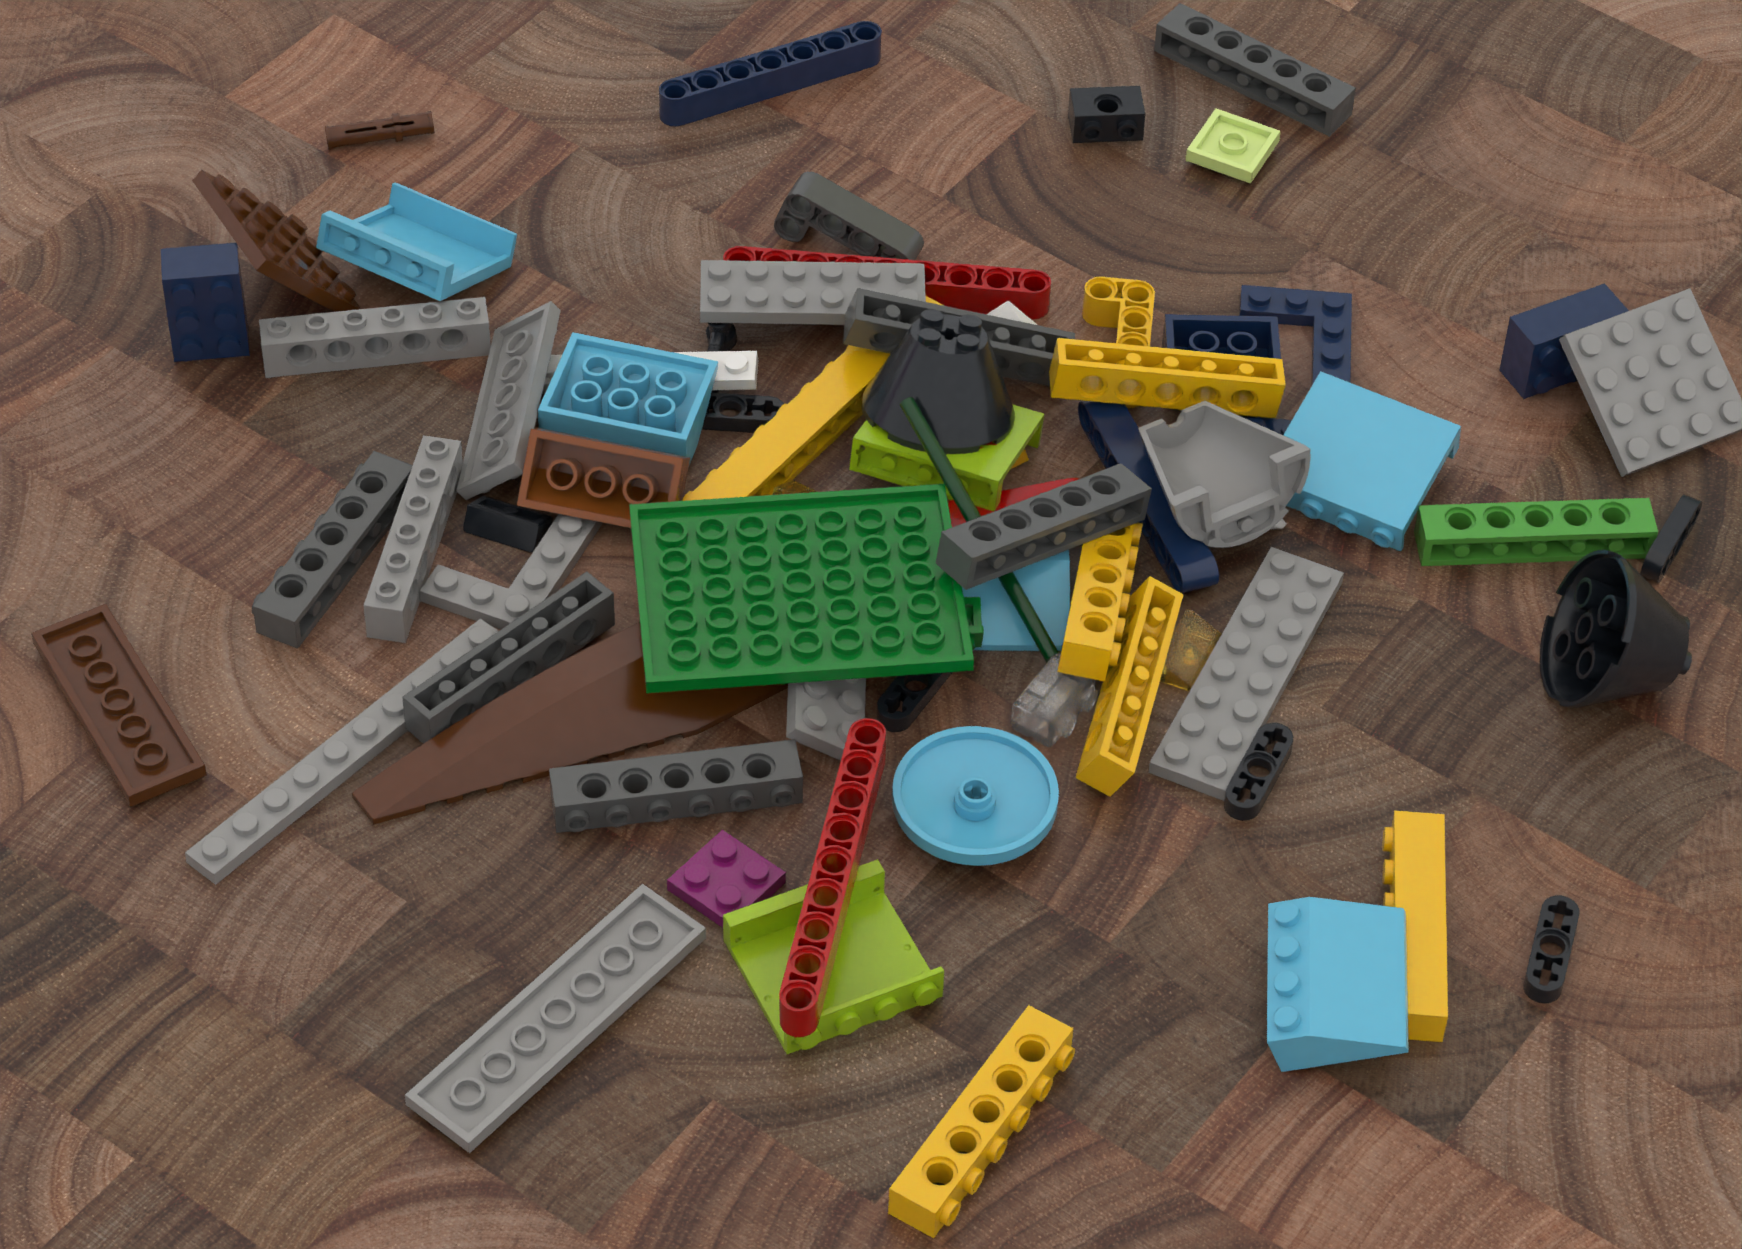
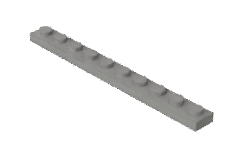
(320, 770)

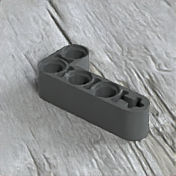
(844, 218)

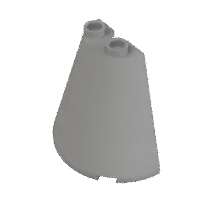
(1224, 473)

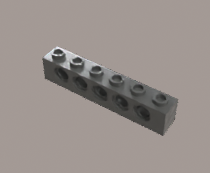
(1254, 69)
(1021, 348)
(1042, 526)
(331, 551)
(511, 656)
(676, 786)

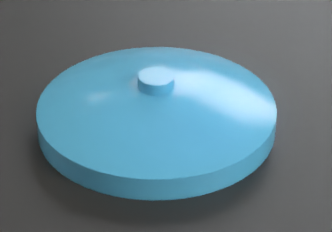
(975, 795)

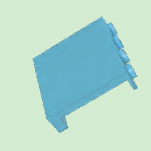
(420, 243)
(1367, 459)

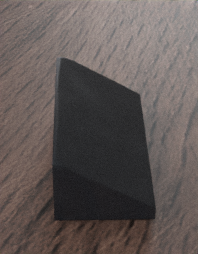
(506, 523)

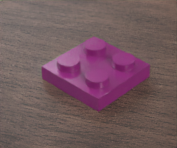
(725, 878)

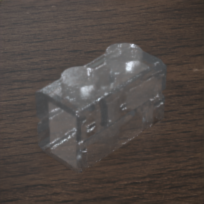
(1052, 704)

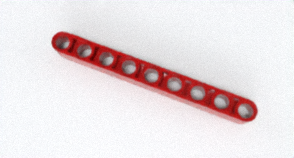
(950, 284)
(832, 878)

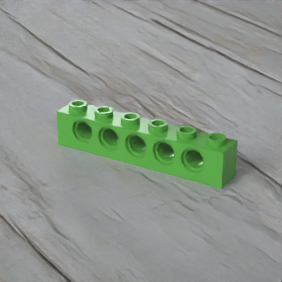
(1533, 531)

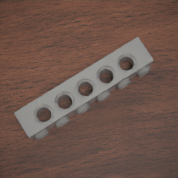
(375, 337)
(413, 539)

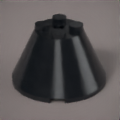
(953, 380)
(1610, 635)

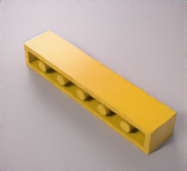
(1419, 886)

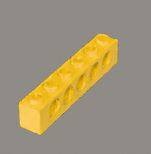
(1165, 377)
(1098, 602)
(1130, 688)
(1008, 1068)

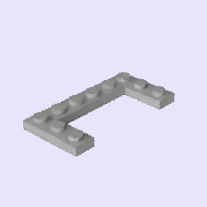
(536, 581)

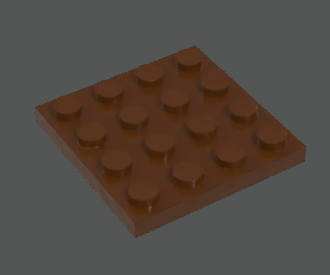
(276, 243)

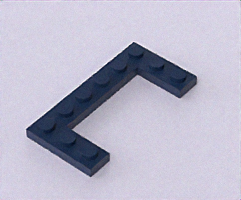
(1324, 311)

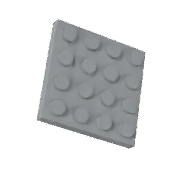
(1655, 381)

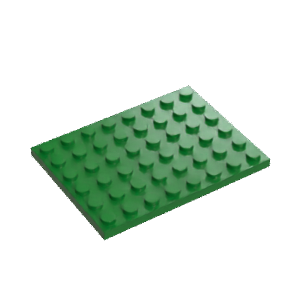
(796, 589)

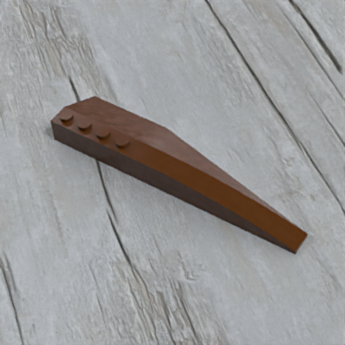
(554, 720)

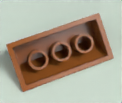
(596, 477)

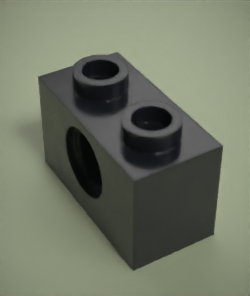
(1106, 114)

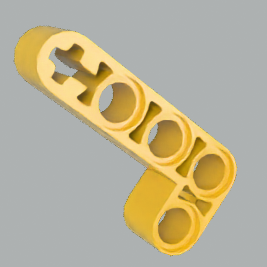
(1120, 305)

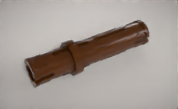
(380, 129)

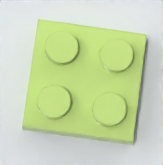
(1233, 145)

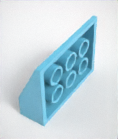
(629, 395)
(1048, 591)
(1335, 982)

